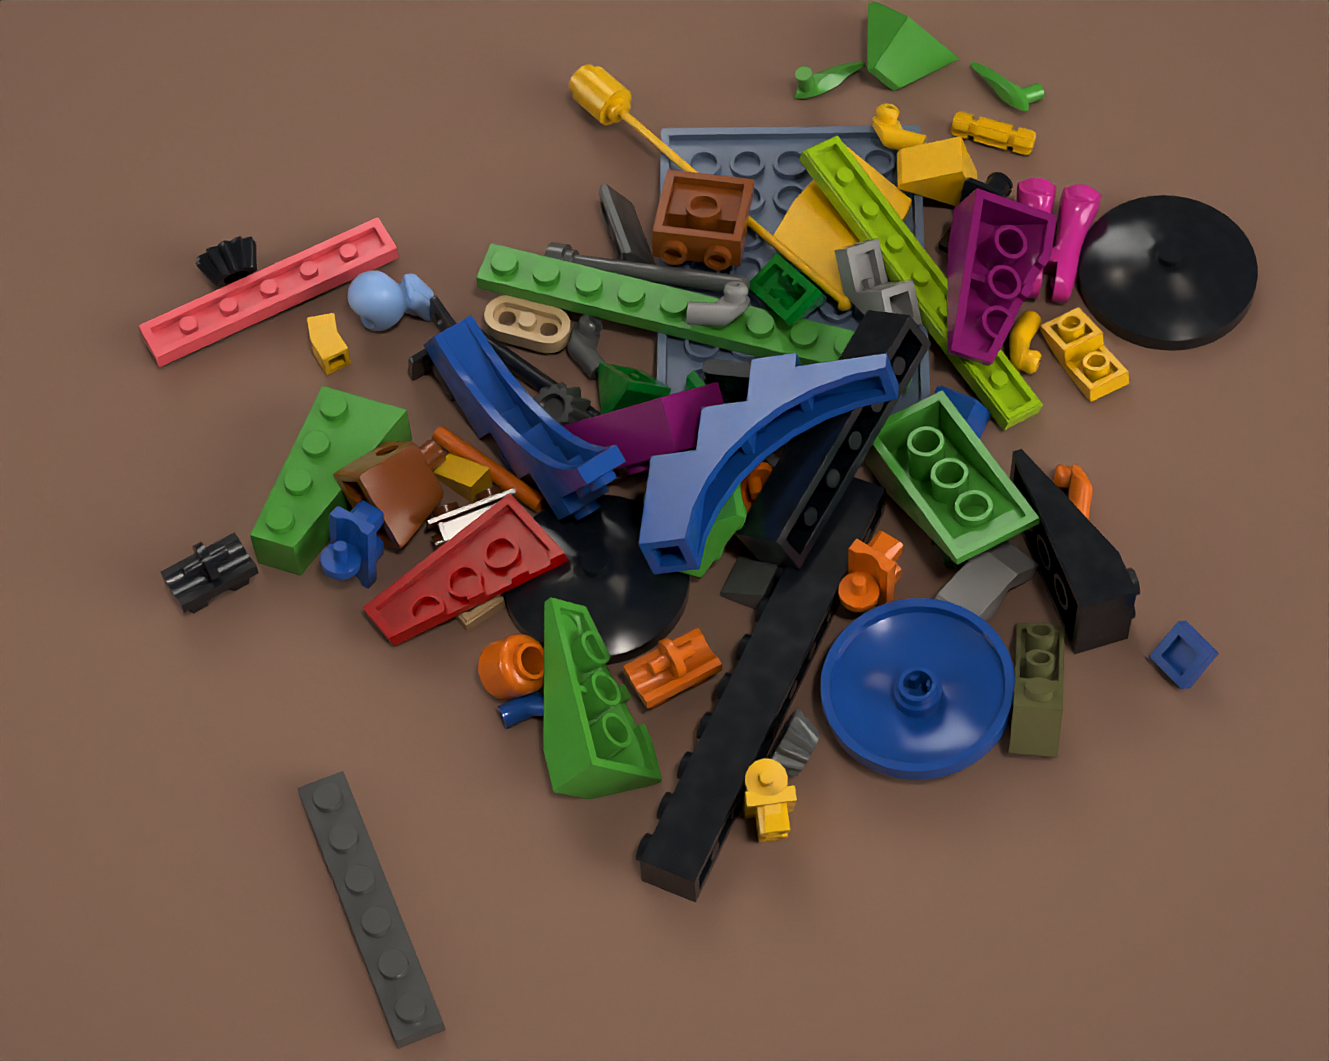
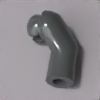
(584, 342)

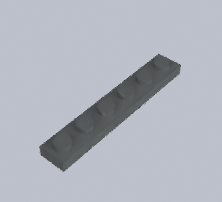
(371, 910)

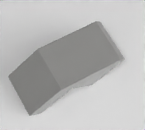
(867, 284)
(987, 578)

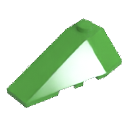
(588, 729)

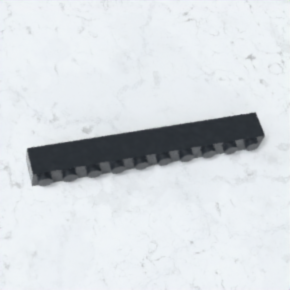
(754, 701)

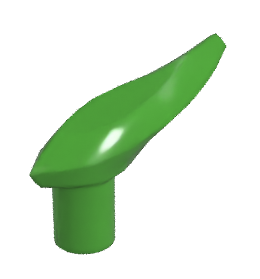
(823, 81)
(1009, 91)

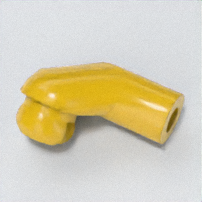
(890, 130)

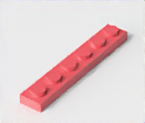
(268, 292)

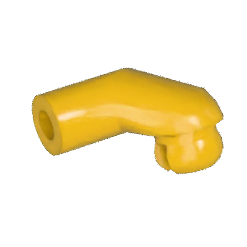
(1020, 340)

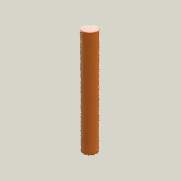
(499, 475)

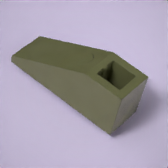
(1037, 690)

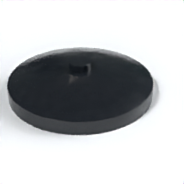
(1167, 272)
(606, 576)

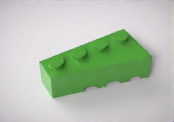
(297, 512)

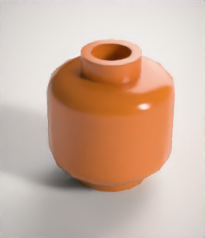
(512, 667)

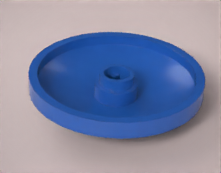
(918, 688)

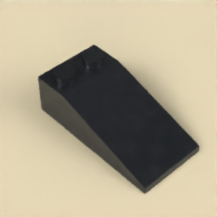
(1076, 563)

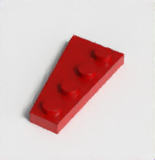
(472, 567)

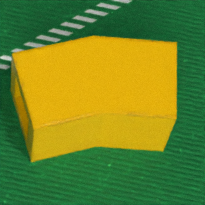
(327, 343)

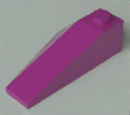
(992, 264)

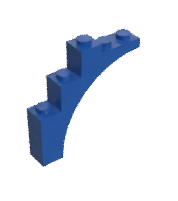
(494, 402)
(734, 438)

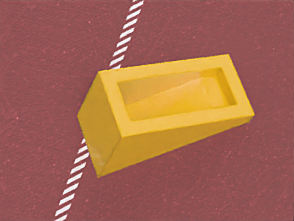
(464, 476)

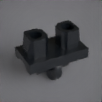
(209, 572)

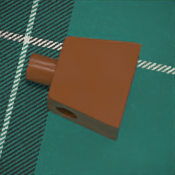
(399, 483)

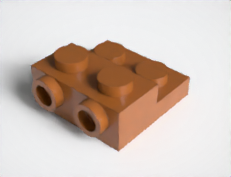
(702, 219)

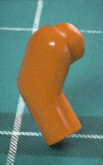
(1078, 484)

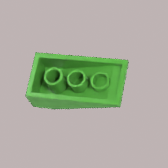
(947, 479)

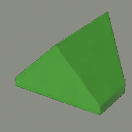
(901, 48)

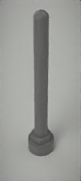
(647, 272)

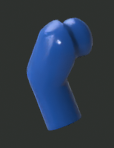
(521, 709)

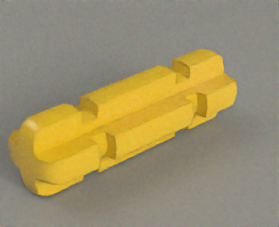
(993, 133)

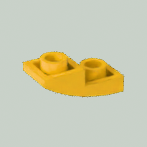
(1083, 356)

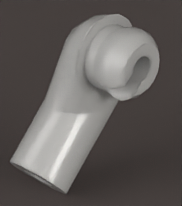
(722, 311)

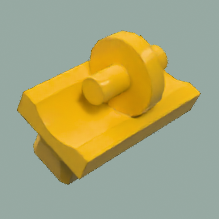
(769, 799)

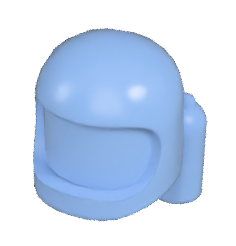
(384, 301)

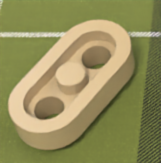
(529, 325)

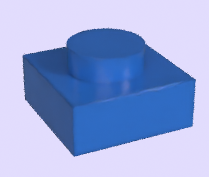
(1183, 654)

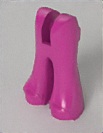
(1075, 215)

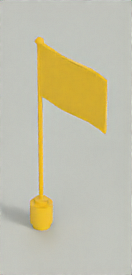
(811, 224)

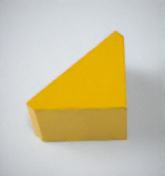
(936, 169)

